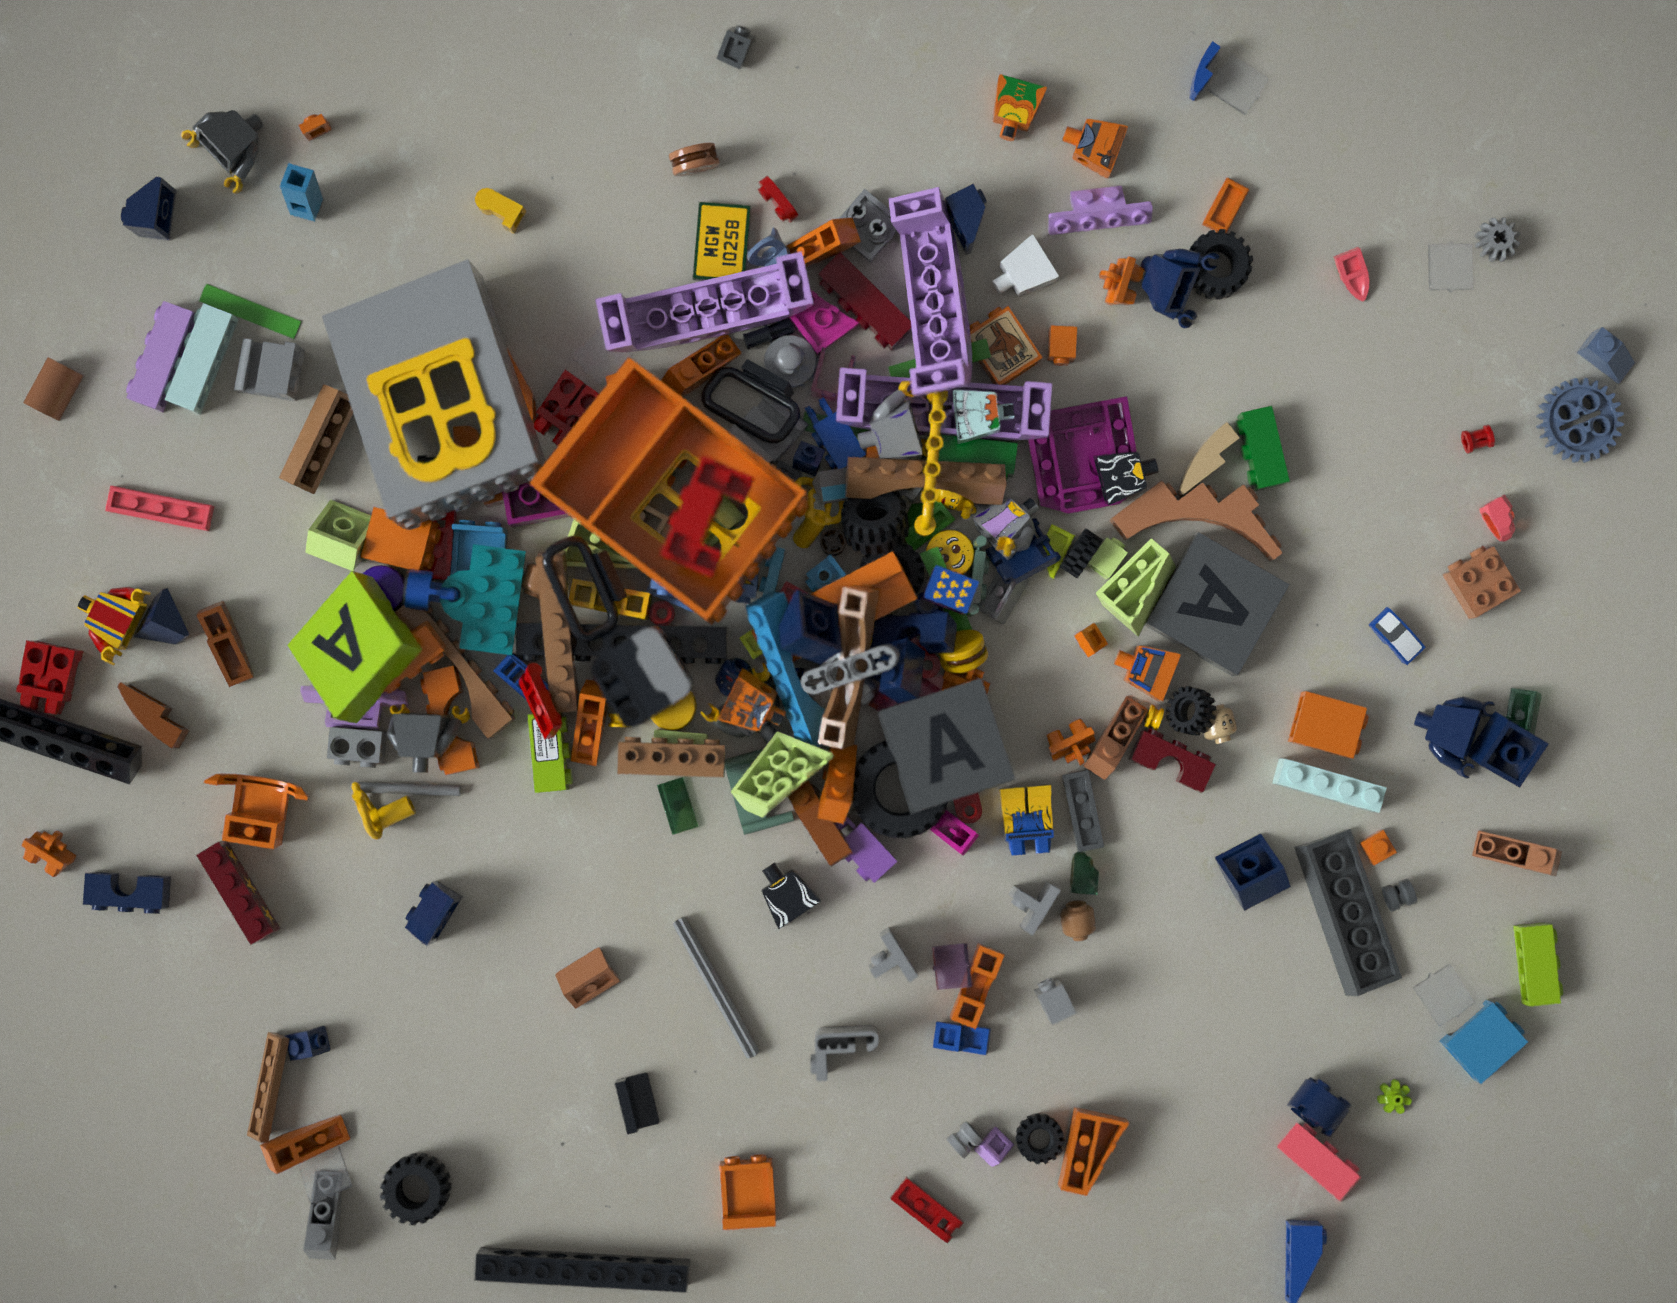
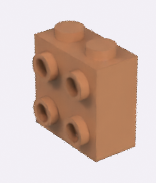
(1480, 581)

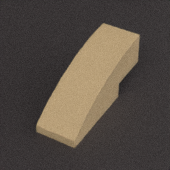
(1207, 457)

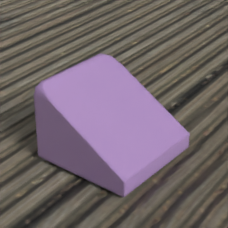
(994, 1147)

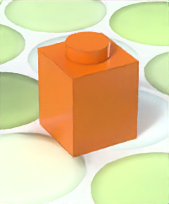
(1062, 344)

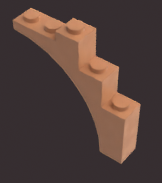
(1200, 504)

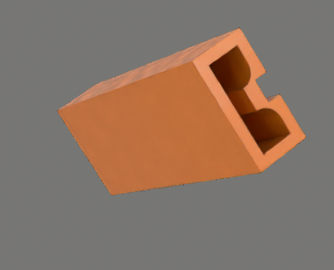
(883, 575)

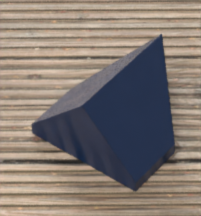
(162, 621)

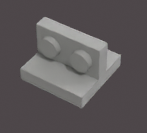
(1038, 906)
(885, 961)

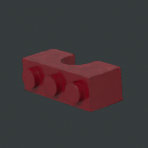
(1194, 768)

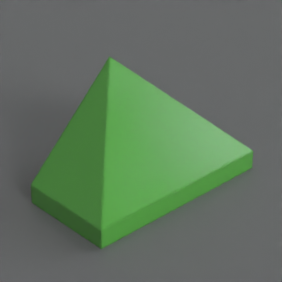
(942, 519)

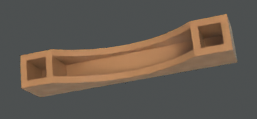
(877, 476)
(857, 623)
(557, 639)
(486, 708)

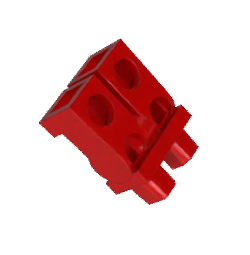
(564, 406)
(47, 673)

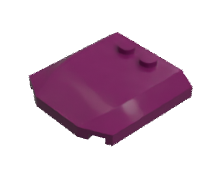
(1065, 460)

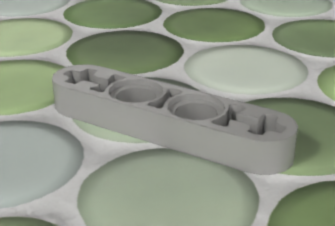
(849, 667)

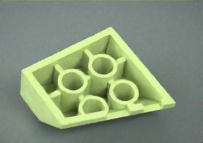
(778, 773)

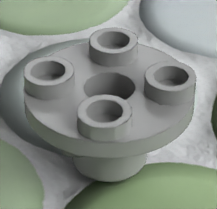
(791, 359)

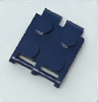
(1025, 562)

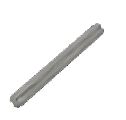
(716, 987)

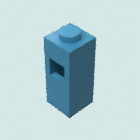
(301, 192)

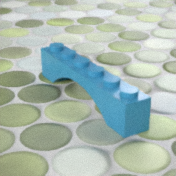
(801, 710)

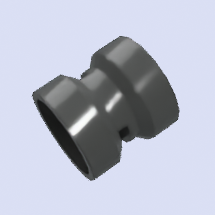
(1399, 895)

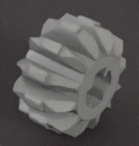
(1489, 232)

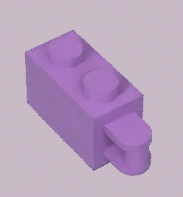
(867, 852)

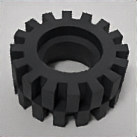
(1081, 553)
(1202, 713)
(1023, 1138)

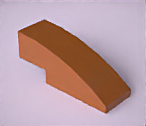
(225, 643)
(153, 715)

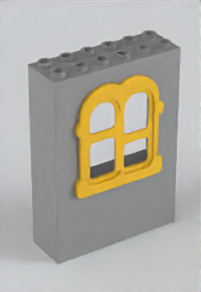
(406, 337)

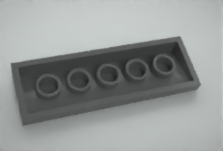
(1348, 913)

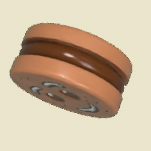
(694, 159)

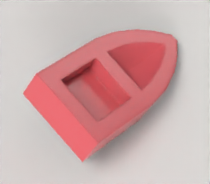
(1353, 272)

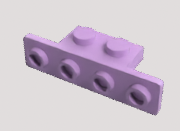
(1099, 210)
(369, 720)

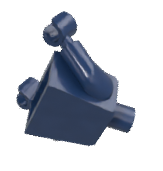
(1171, 280)
(1453, 730)

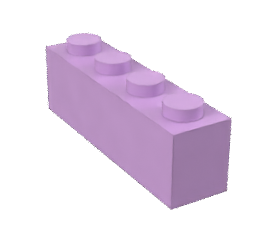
(161, 352)

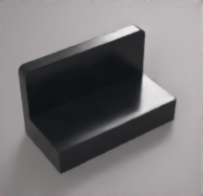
(636, 1102)

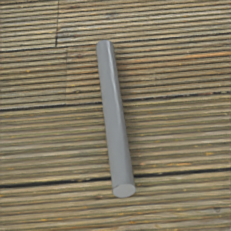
(418, 789)

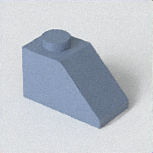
(1607, 354)

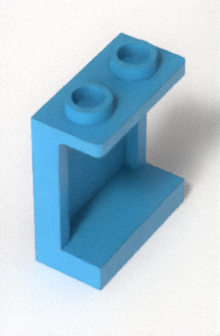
(467, 534)
(1485, 1041)

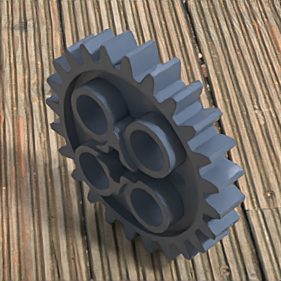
(1589, 441)

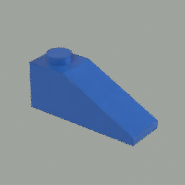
(1303, 1252)

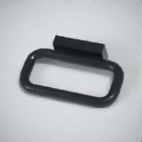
(762, 382)
(603, 576)

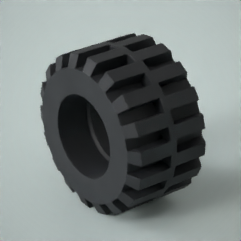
(1236, 253)
(875, 523)
(397, 1200)

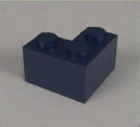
(903, 680)

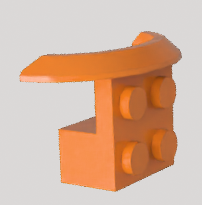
(257, 808)

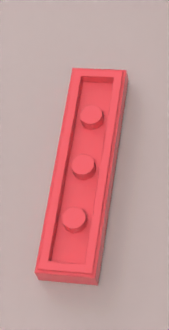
(159, 508)

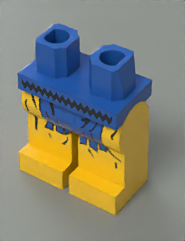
(1023, 826)

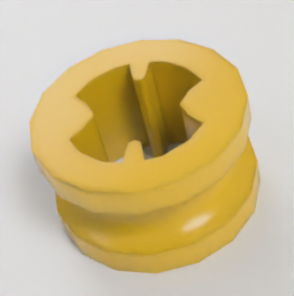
(1154, 717)
(615, 721)

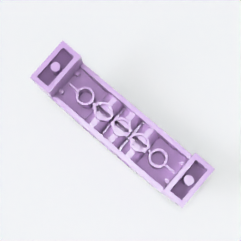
(933, 292)
(705, 307)
(863, 393)

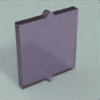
(952, 966)

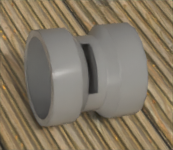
(965, 1139)

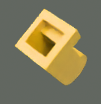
(496, 204)

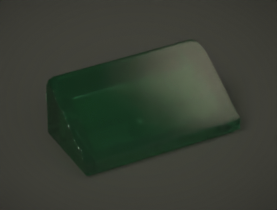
(1524, 708)
(677, 805)

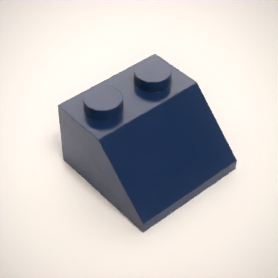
(150, 210)
(966, 213)
(810, 628)
(1507, 749)
(1253, 872)
(432, 912)

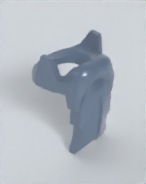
(769, 256)

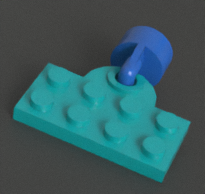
(480, 597)

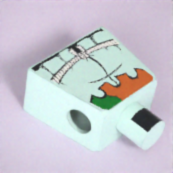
(978, 414)

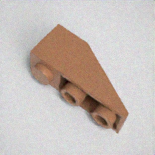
(1115, 738)
(1517, 853)

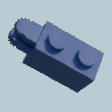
(834, 437)

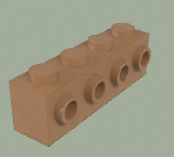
(318, 439)
(671, 758)

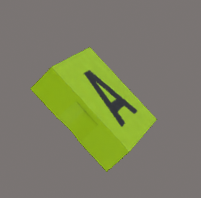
(354, 647)

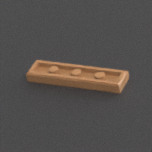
(268, 1087)

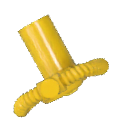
(814, 519)
(378, 819)

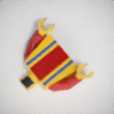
(113, 619)

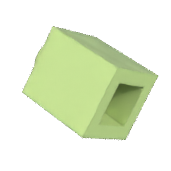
(1108, 557)

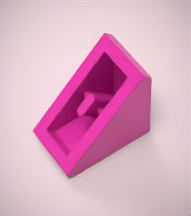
(955, 833)

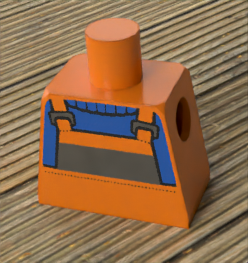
(1148, 669)

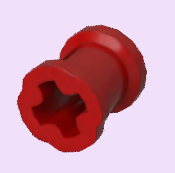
(1484, 438)

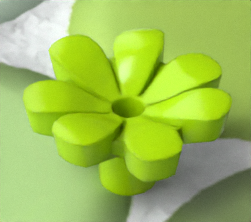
(1390, 1095)

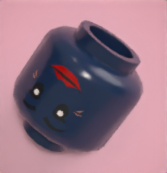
(729, 673)

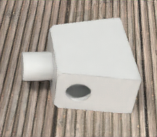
(1025, 269)

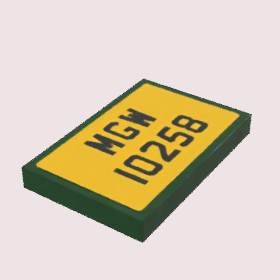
(721, 240)

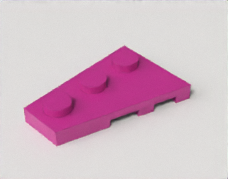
(822, 323)

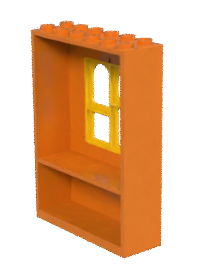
(624, 457)

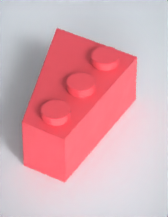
(1320, 1161)

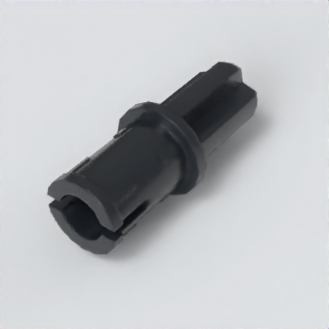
(768, 333)

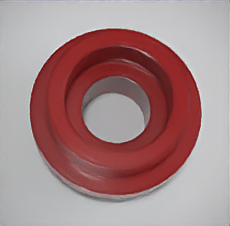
(654, 610)

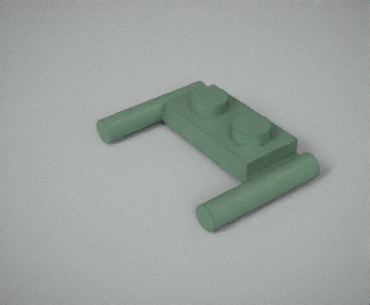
(979, 566)
(750, 822)

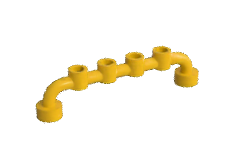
(925, 523)

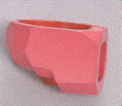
(1499, 518)

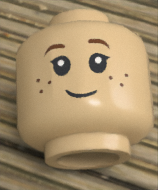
(1223, 725)

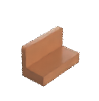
(586, 978)

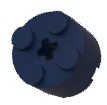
(1318, 1106)

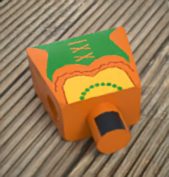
(1016, 105)

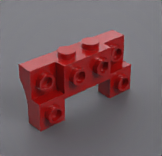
(697, 513)

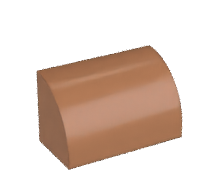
(53, 389)

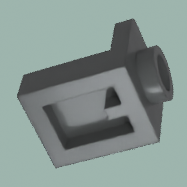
(735, 46)

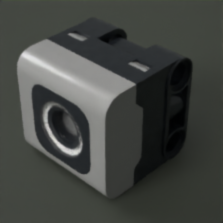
(642, 676)

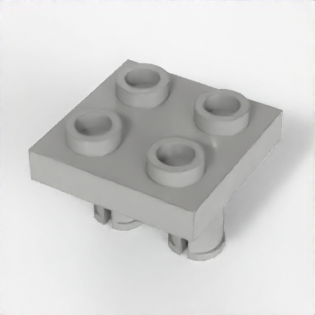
(872, 224)

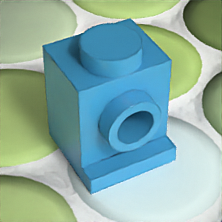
(831, 567)

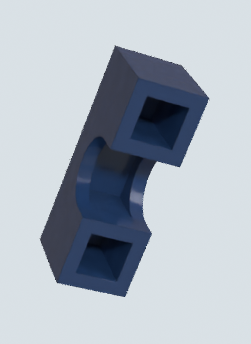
(935, 630)
(103, 890)

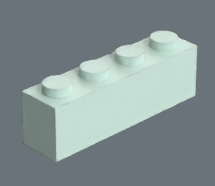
(201, 358)
(1329, 785)

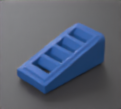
(505, 663)

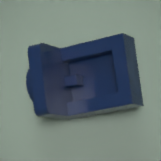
(808, 458)
(308, 1043)

